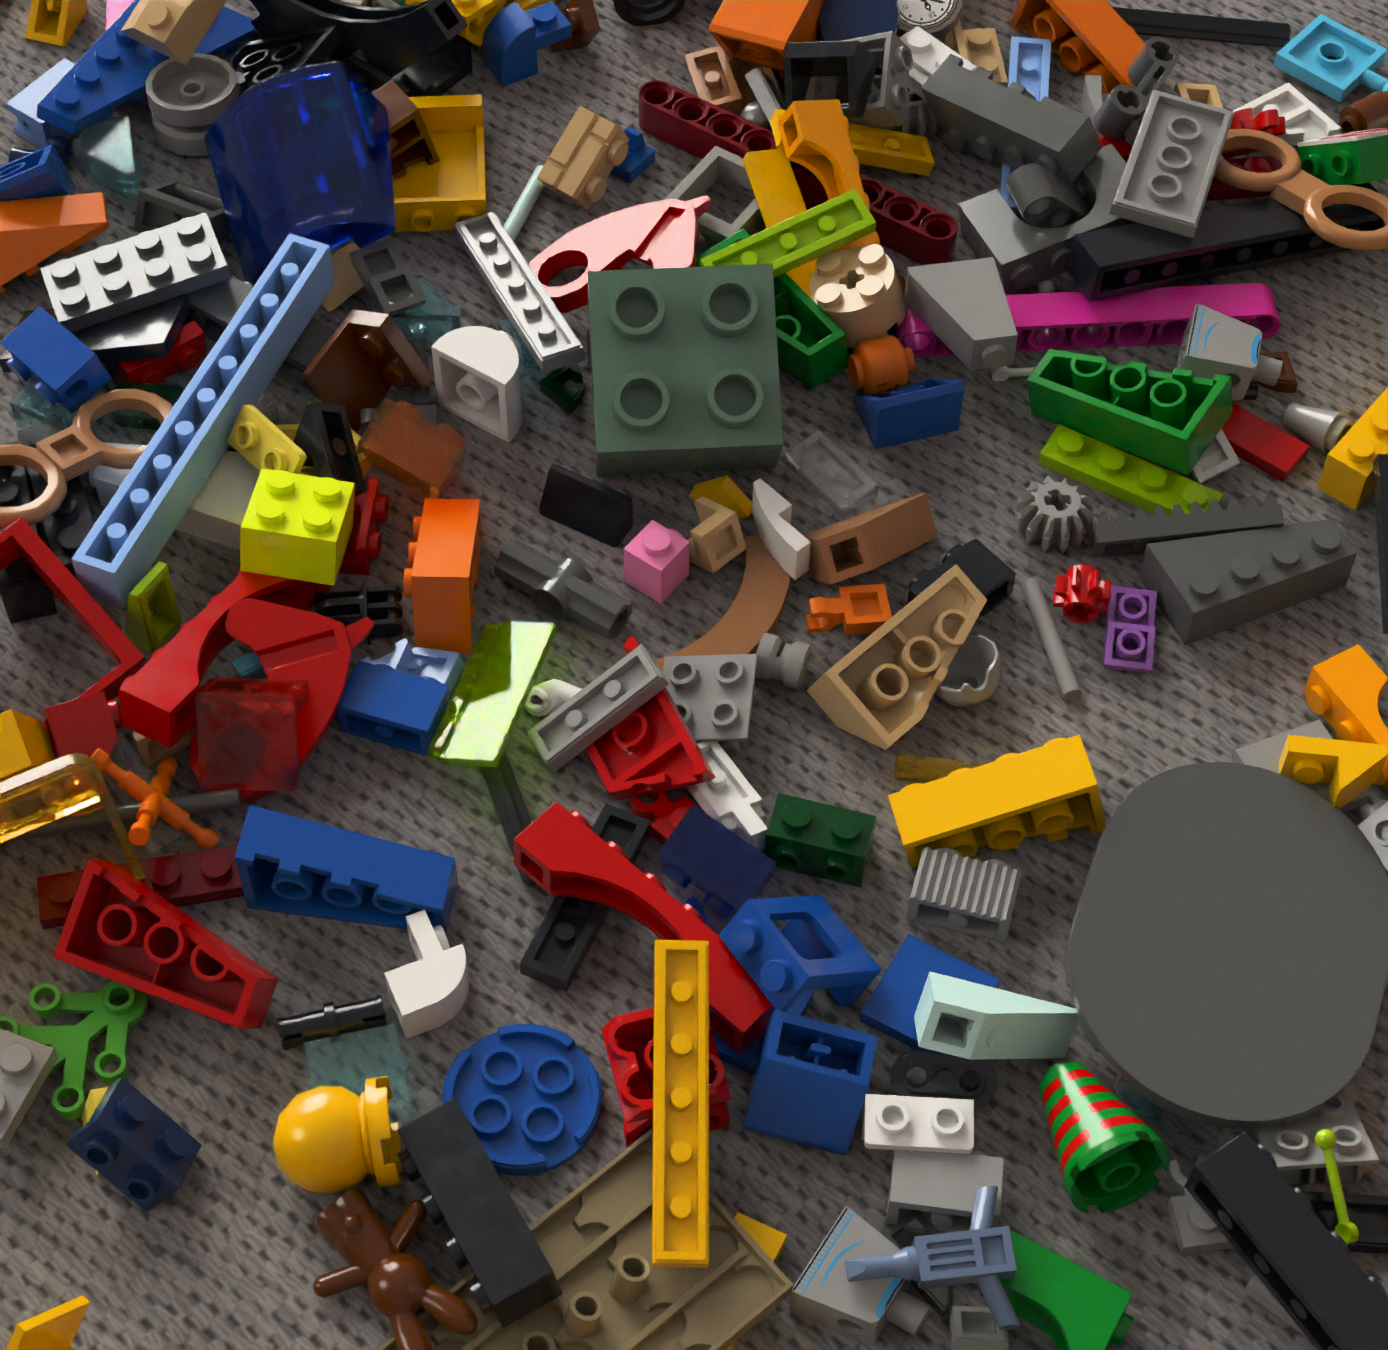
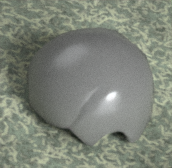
(972, 673)

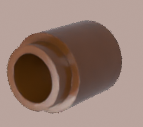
(1365, 114)

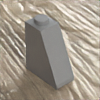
(965, 310)

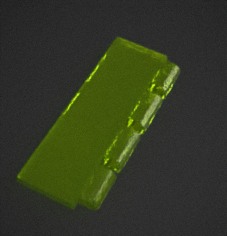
(491, 693)

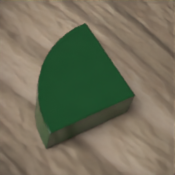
(564, 387)

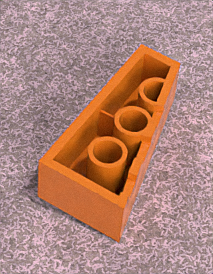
(1084, 35)

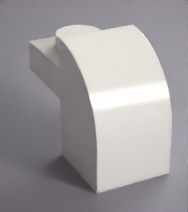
(433, 986)

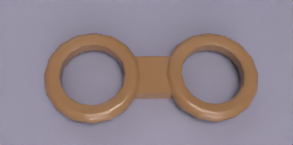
(1303, 191)
(76, 451)

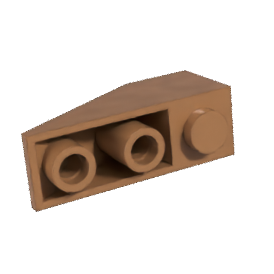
(869, 539)

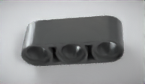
(1045, 198)

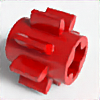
(1082, 593)

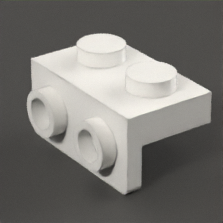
(918, 1123)

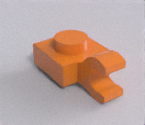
(857, 607)

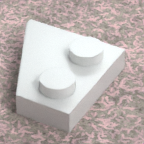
(1302, 117)

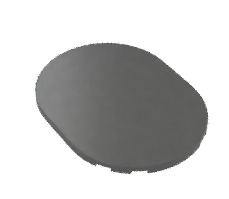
(1231, 945)

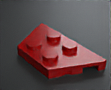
(649, 749)

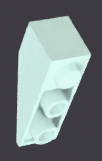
(990, 1022)

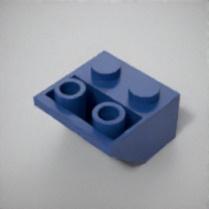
(809, 1082)

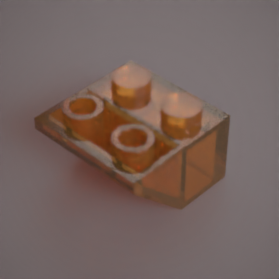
(413, 448)

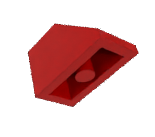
(83, 725)

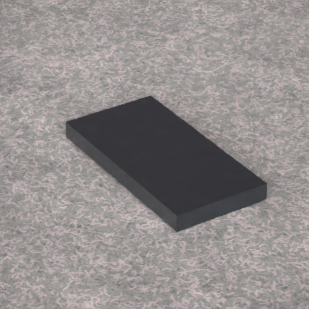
(130, 336)

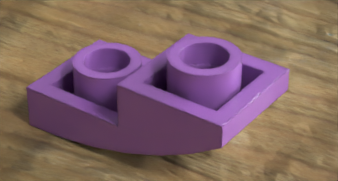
(1130, 630)

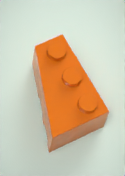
(444, 573)

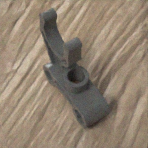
(1126, 105)

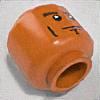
(880, 365)

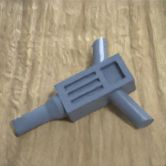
(955, 1259)

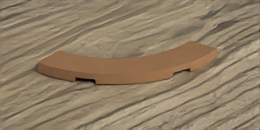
(752, 611)

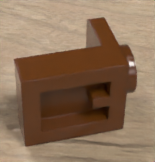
(584, 25)

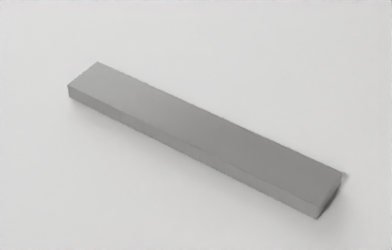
(519, 292)

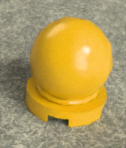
(336, 1138)

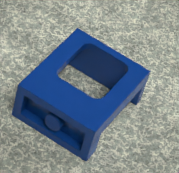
(807, 954)

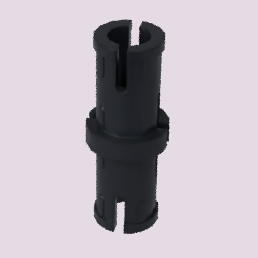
(331, 1021)

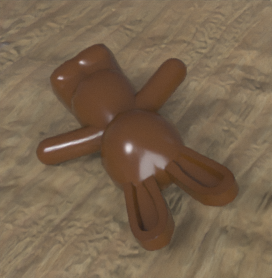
(394, 1279)

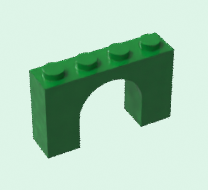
(1066, 1299)

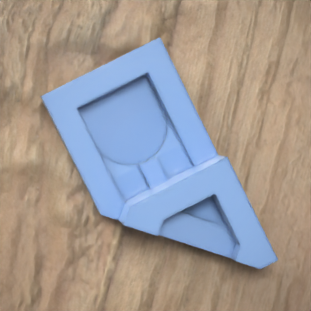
(421, 662)

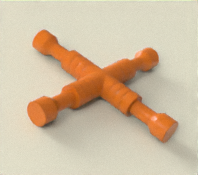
(154, 801)

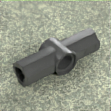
(563, 589)

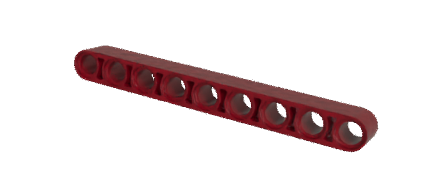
(699, 126)

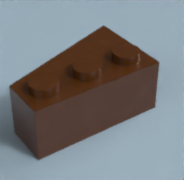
(407, 131)

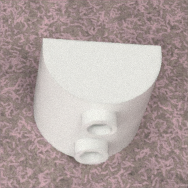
(480, 378)

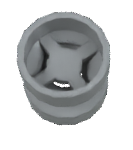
(782, 661)

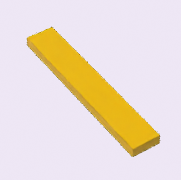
(680, 1105)

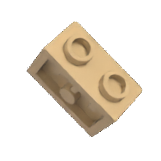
(979, 48)

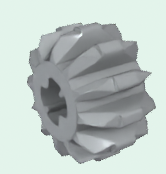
(1055, 514)

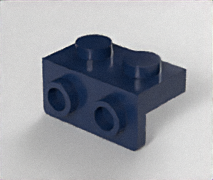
(135, 1146)

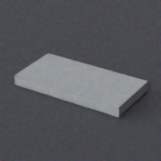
(1172, 163)

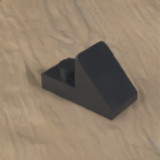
(329, 444)

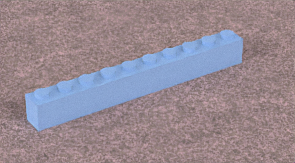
(198, 426)

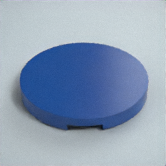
(527, 1097)

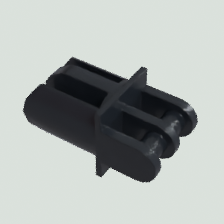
(376, 603)

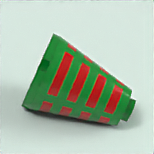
(1098, 1140)

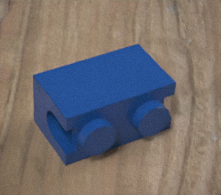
(55, 360)
(392, 707)

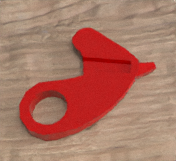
(296, 647)

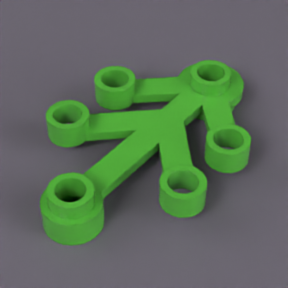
(73, 1041)

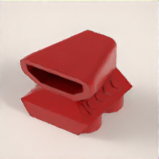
(630, 1054)

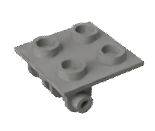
(714, 695)
(1296, 1150)

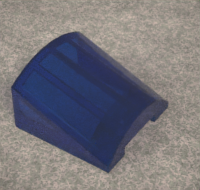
(305, 161)

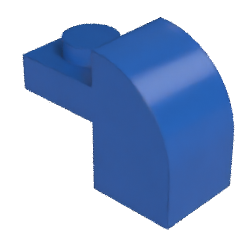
(515, 37)

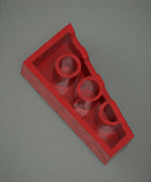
(153, 946)

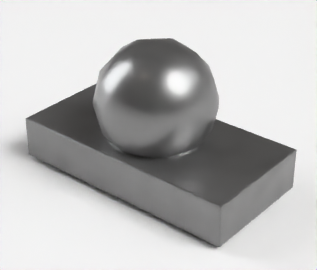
(768, 99)

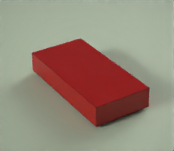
(1263, 443)

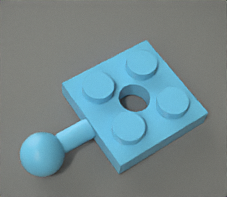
(1336, 78)

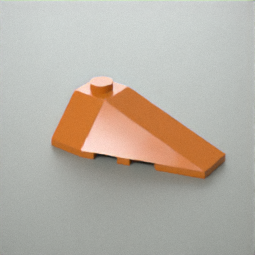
(46, 225)

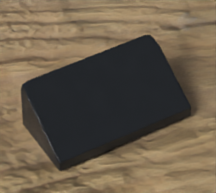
(586, 506)

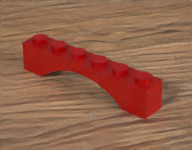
(162, 693)
(573, 861)

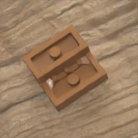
(722, 78)

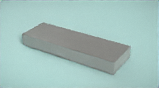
(598, 708)

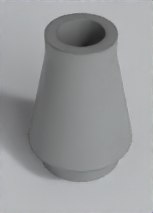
(1316, 425)

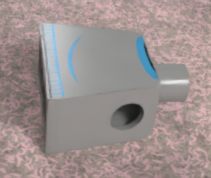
(1228, 348)
(857, 1306)

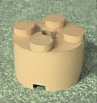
(859, 292)

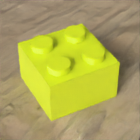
(297, 526)

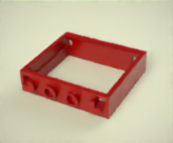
(22, 541)

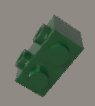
(820, 839)

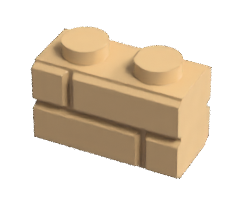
(584, 158)

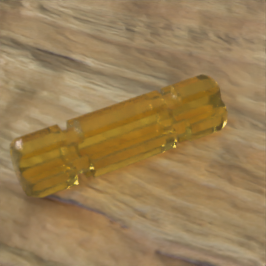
(930, 769)

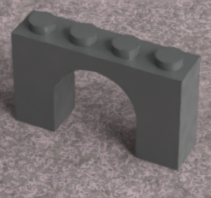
(1034, 253)

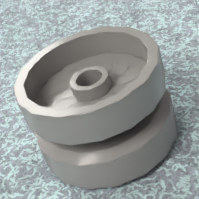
(189, 101)

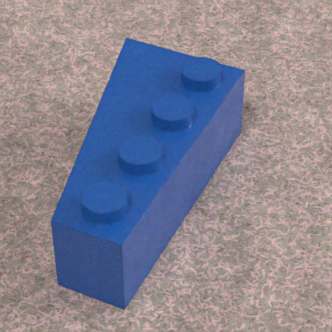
(340, 873)

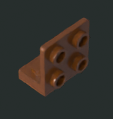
(363, 363)

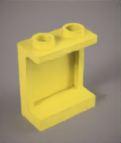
(273, 445)

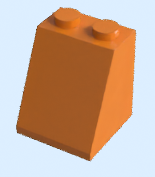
(762, 28)

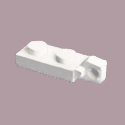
(730, 797)

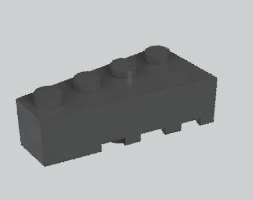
(1008, 122)
(1244, 575)

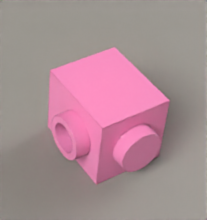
(656, 561)

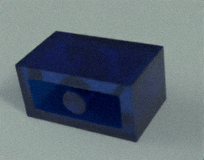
(715, 863)

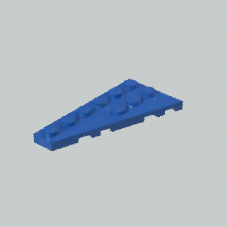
(118, 69)

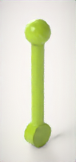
(1348, 1231)

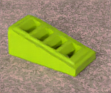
(152, 609)

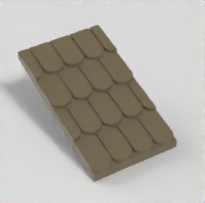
(610, 1291)

